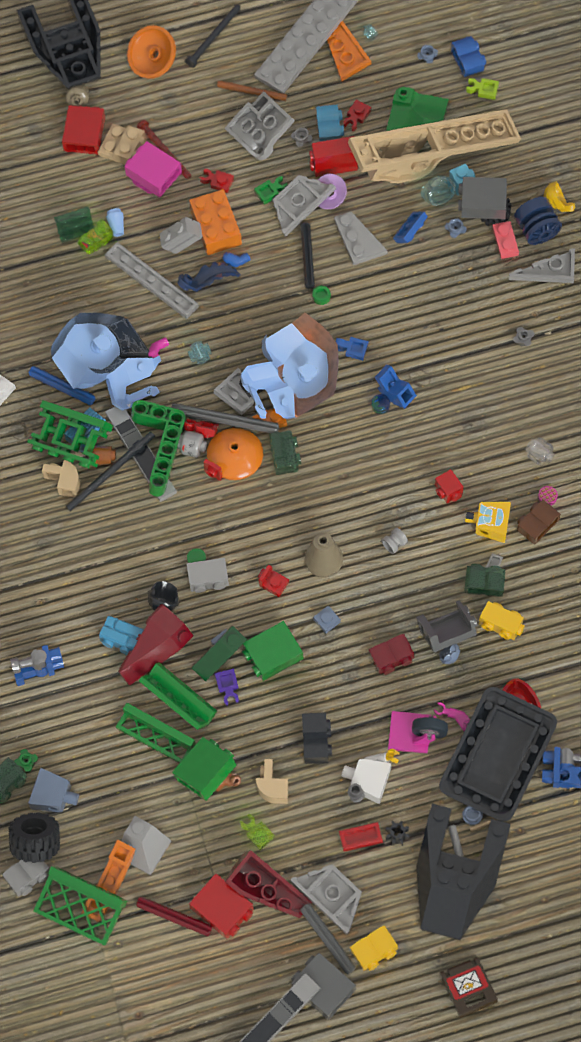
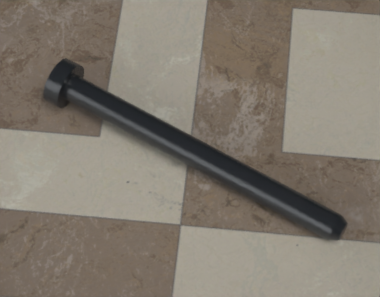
(191, 61)

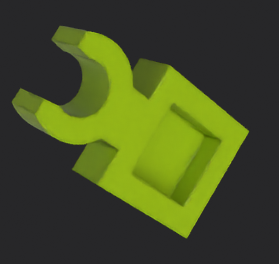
(485, 88)

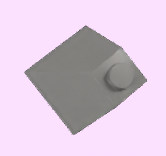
(149, 844)

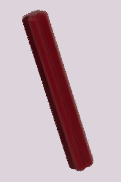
(174, 916)

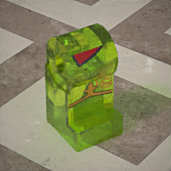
(96, 237)

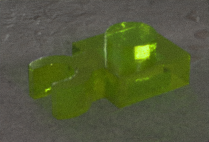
(258, 833)

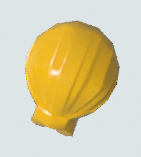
(555, 196)

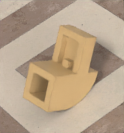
(66, 476)
(270, 788)

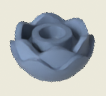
(449, 654)

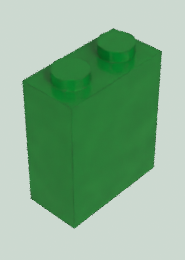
(272, 651)
(204, 768)

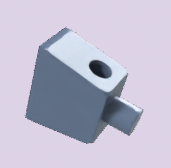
(51, 793)

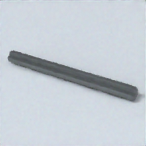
(228, 419)

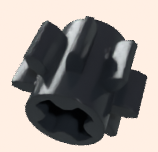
(393, 829)

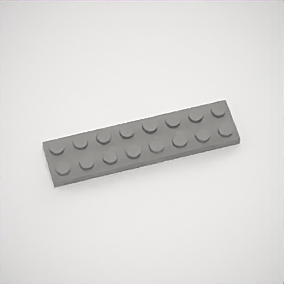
(302, 42)

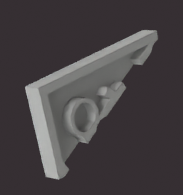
(555, 269)

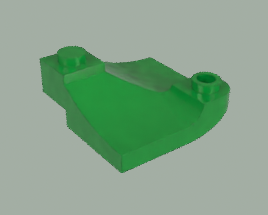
(415, 109)

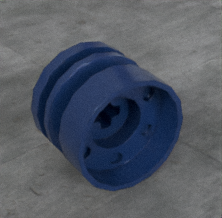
(538, 220)

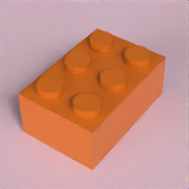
(216, 221)

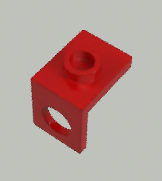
(212, 470)

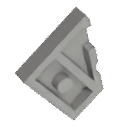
(233, 394)

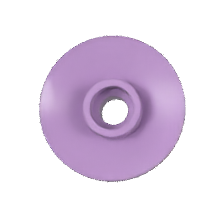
(339, 194)

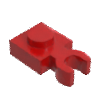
(357, 113)
(218, 181)
(205, 428)

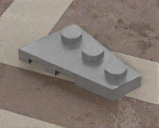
(358, 239)

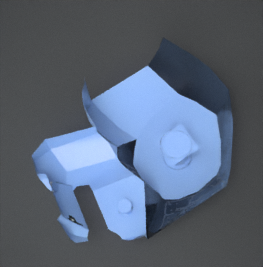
(109, 353)

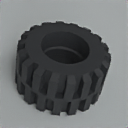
(34, 837)

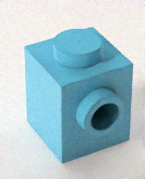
(458, 173)

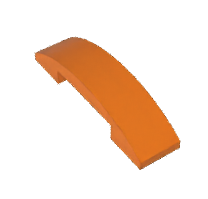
(113, 874)

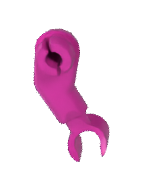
(460, 716)

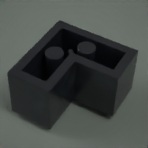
(315, 734)

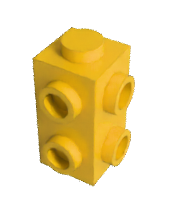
(501, 621)

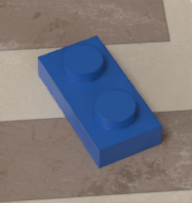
(410, 227)

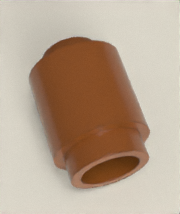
(106, 455)

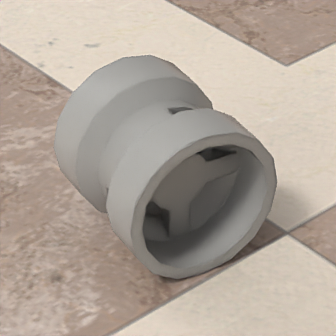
(395, 540)

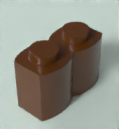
(538, 521)

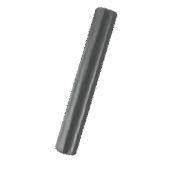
(328, 938)

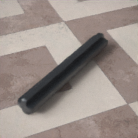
(307, 256)

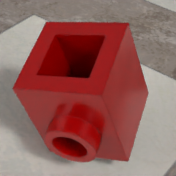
(448, 487)

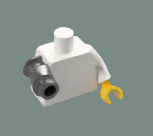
(370, 776)

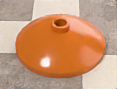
(143, 51)
(236, 463)

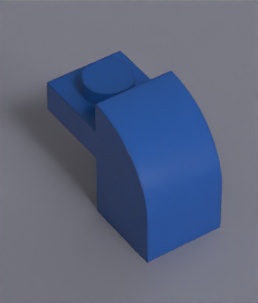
(396, 390)

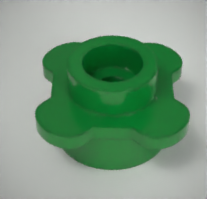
(27, 766)

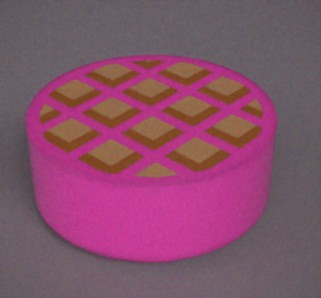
(548, 494)

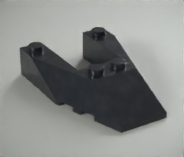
(69, 50)
(451, 885)

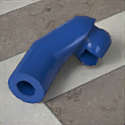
(234, 260)

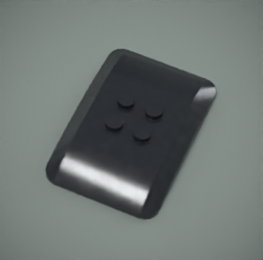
(498, 754)

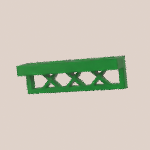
(179, 696)
(158, 727)

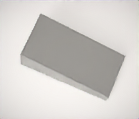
(495, 560)

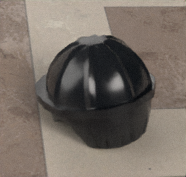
(163, 593)

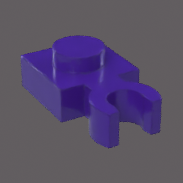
(227, 683)

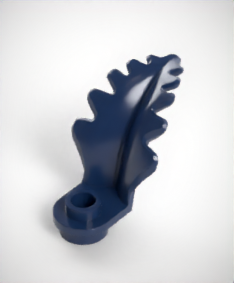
(206, 276)

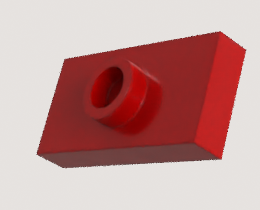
(360, 836)

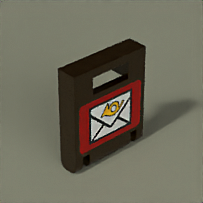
(468, 982)

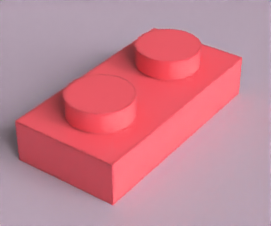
(505, 240)

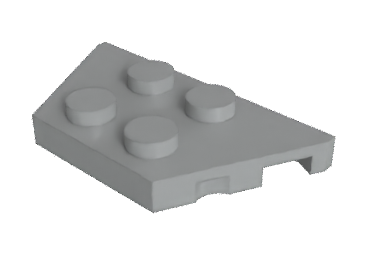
(299, 200)
(331, 894)

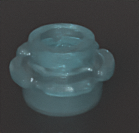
(369, 31)

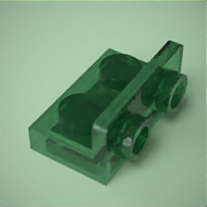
(74, 224)

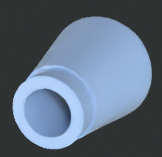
(116, 221)

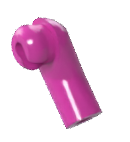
(156, 346)

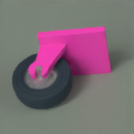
(415, 731)

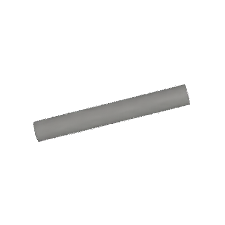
(455, 840)

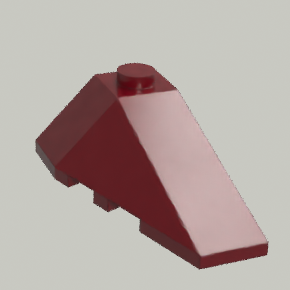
(160, 640)

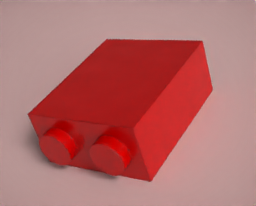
(83, 129)
(332, 157)
(221, 907)

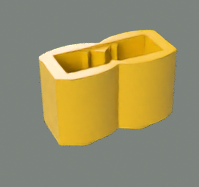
(374, 948)

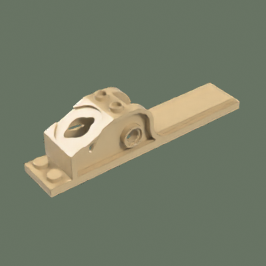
(399, 156)

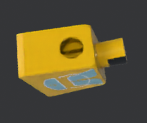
(491, 520)

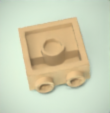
(122, 143)

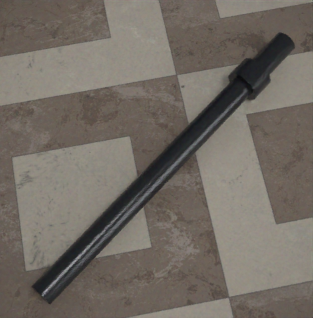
(137, 447)

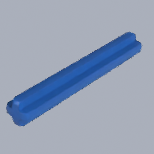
(61, 385)

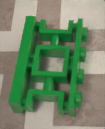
(74, 420)

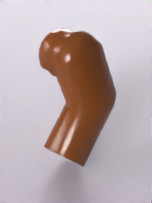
(231, 780)

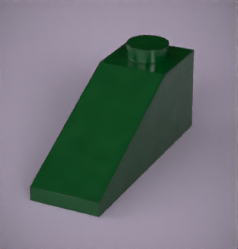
(219, 653)

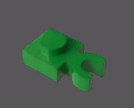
(268, 191)

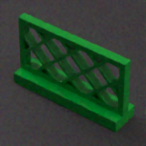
(86, 888)

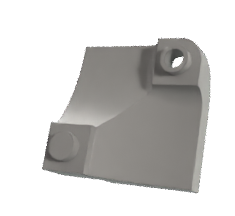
(259, 126)

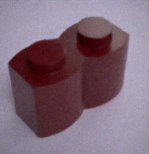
(392, 654)

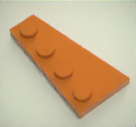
(347, 52)

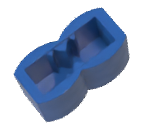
(468, 56)

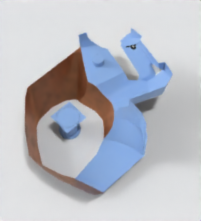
(307, 361)

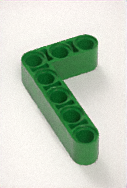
(167, 444)

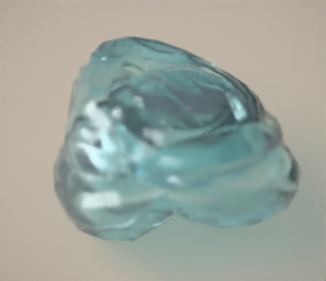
(438, 190)

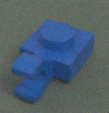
(354, 347)

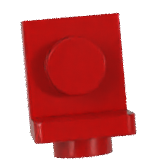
(272, 581)

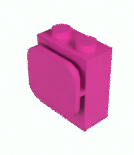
(152, 169)

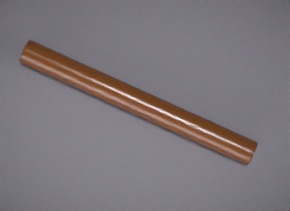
(251, 90)

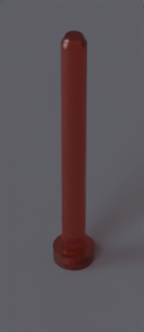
(143, 125)

